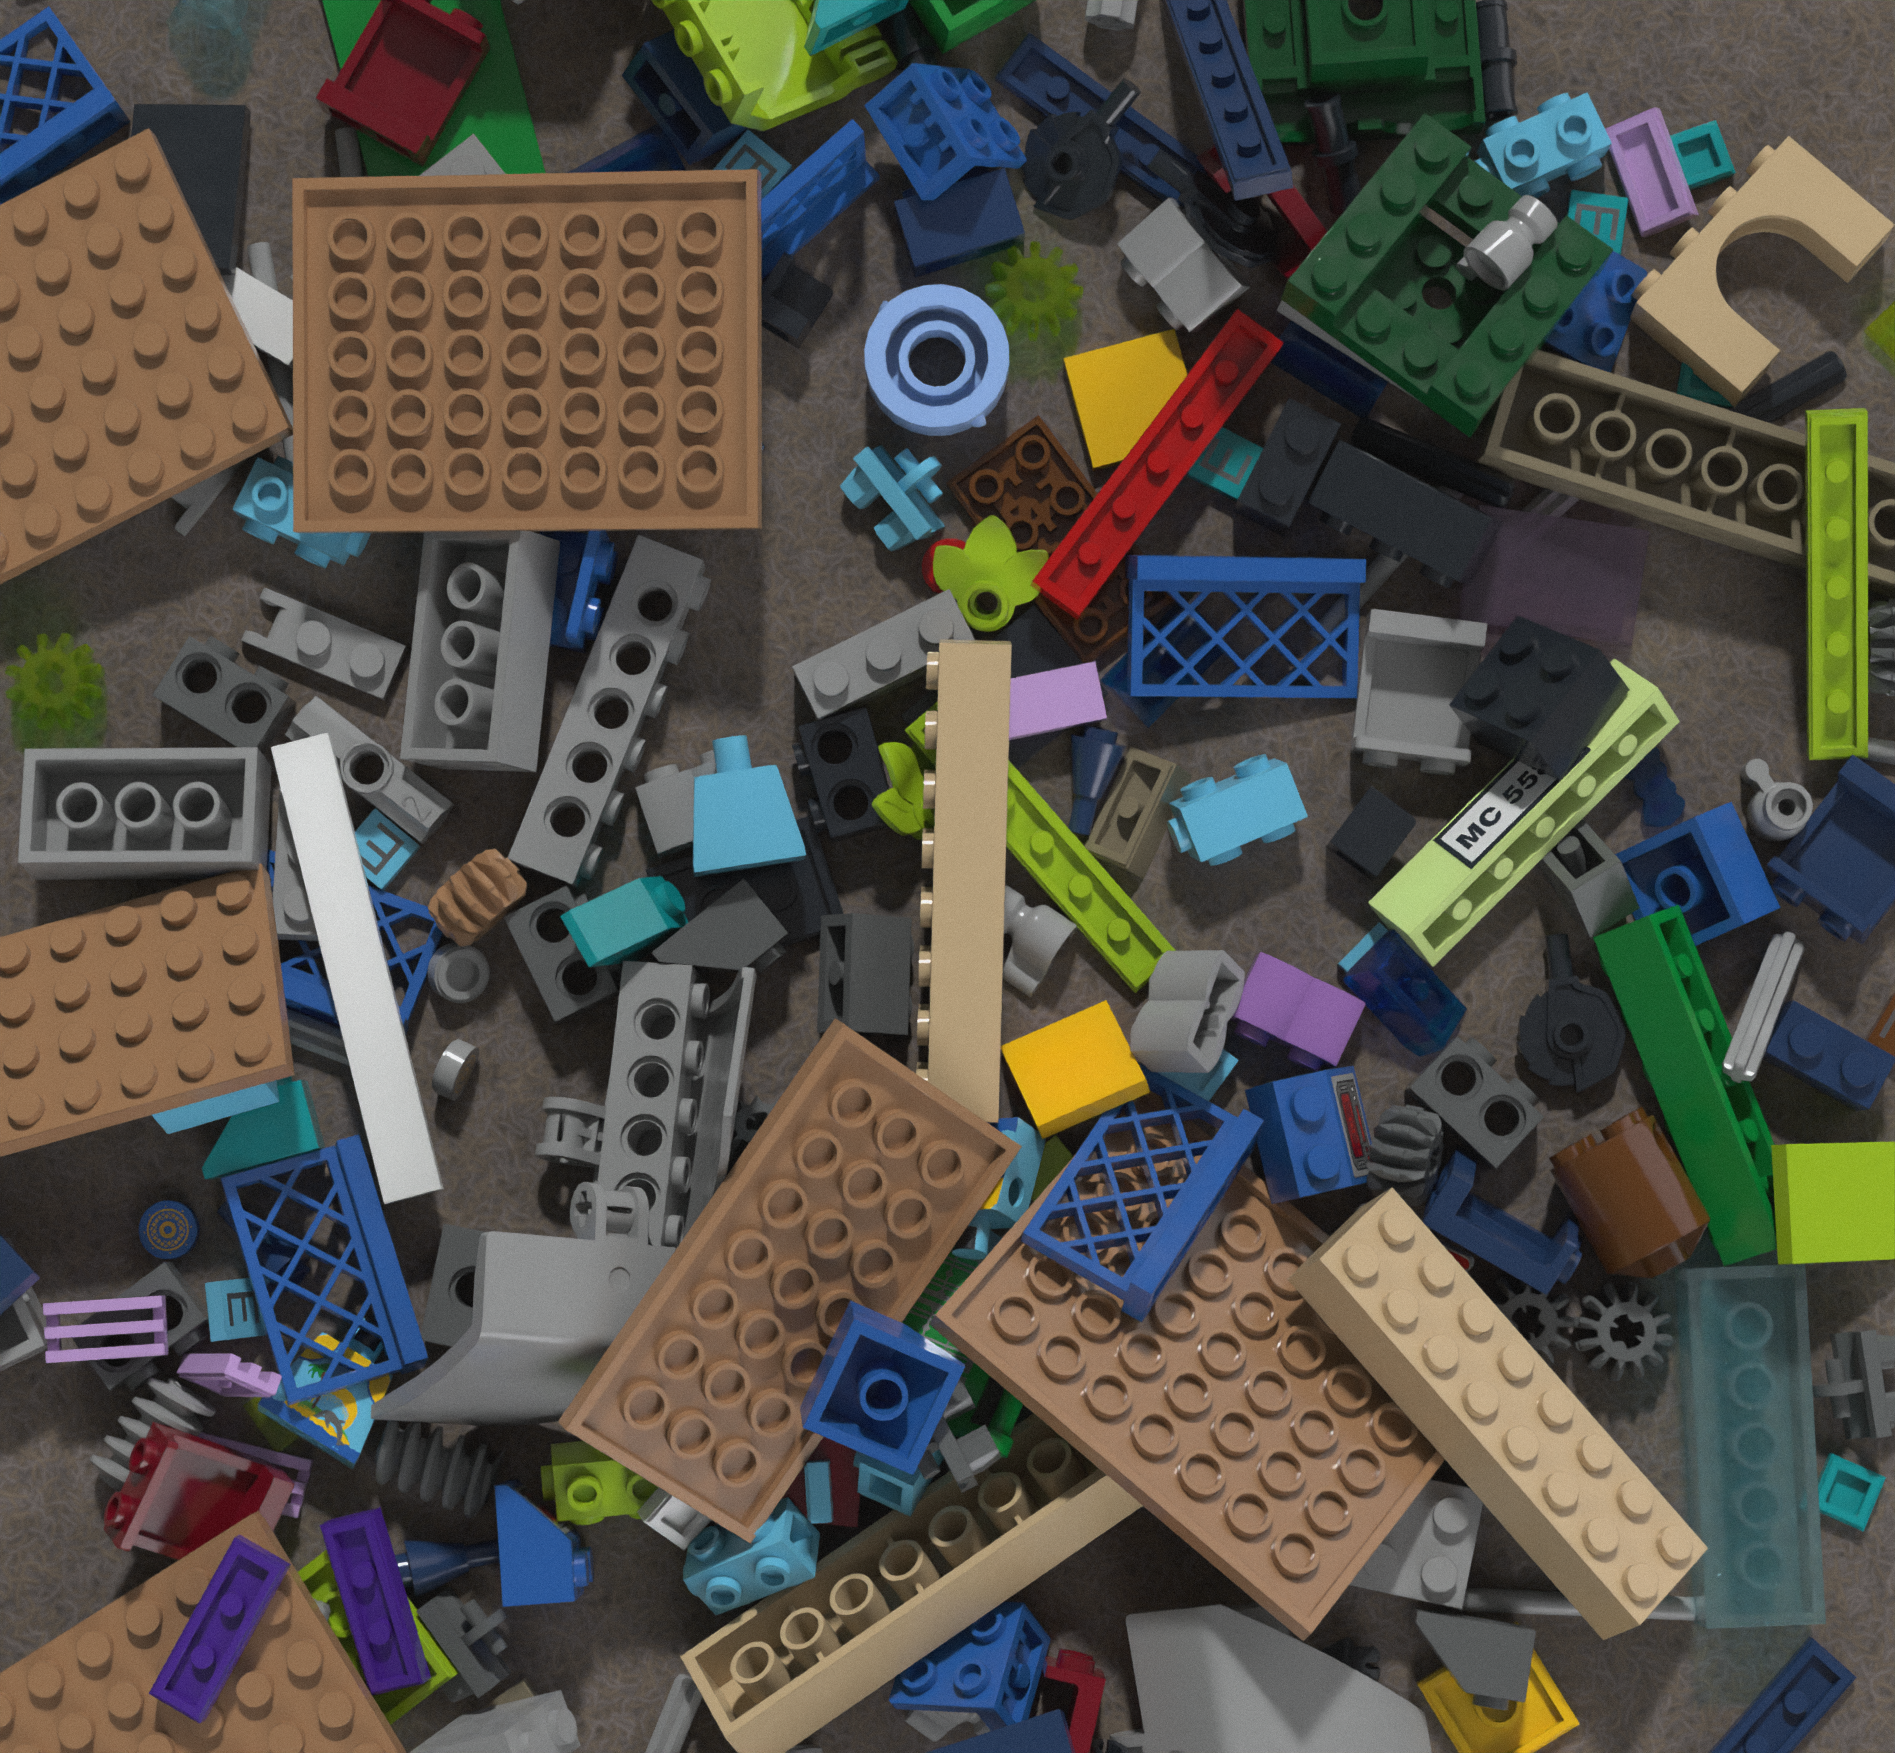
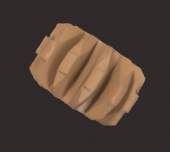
(477, 897)

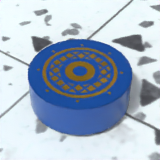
(169, 1229)

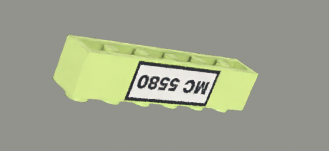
(1514, 827)

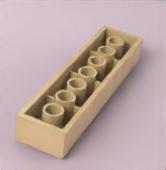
(968, 871)
(1498, 1415)
(902, 1591)

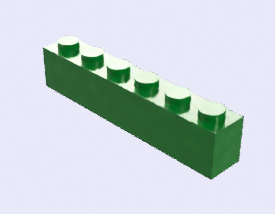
(1682, 1052)

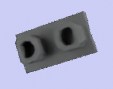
(1858, 1383)
(965, 1455)
(468, 1641)

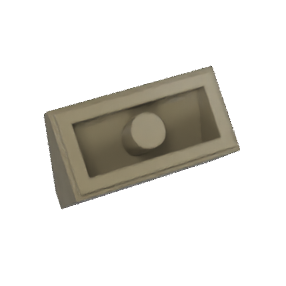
(1136, 812)

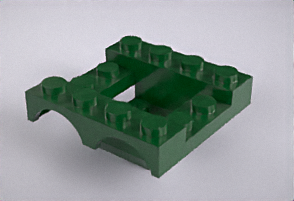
(1385, 68)
(1383, 252)

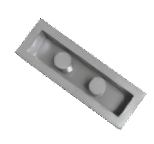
(879, 657)

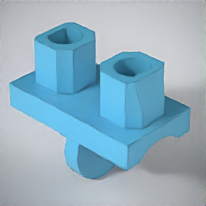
(880, 475)

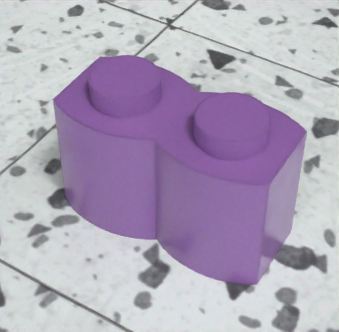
(1295, 1012)

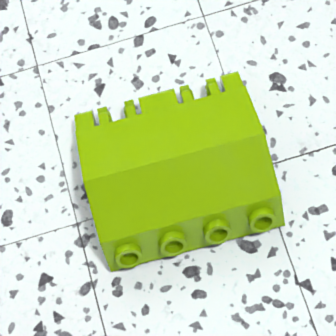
(758, 60)

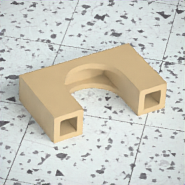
(1784, 196)

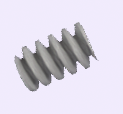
(172, 1407)

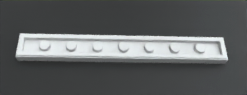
(357, 968)

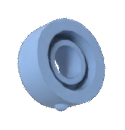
(936, 313)

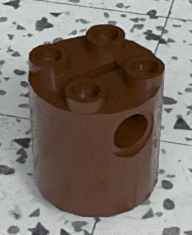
(1632, 1197)

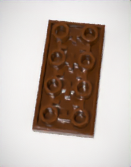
(1040, 498)

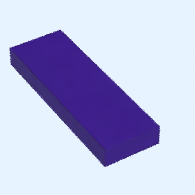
(375, 1601)
(219, 1628)

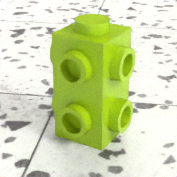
(591, 1485)

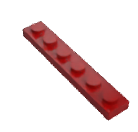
(1156, 464)

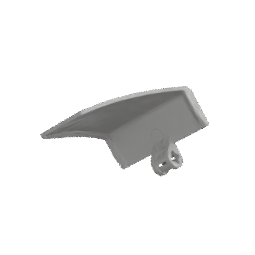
(576, 1126)
(539, 1317)
(1243, 1687)

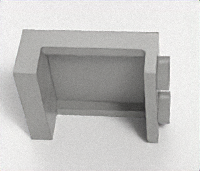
(1405, 688)

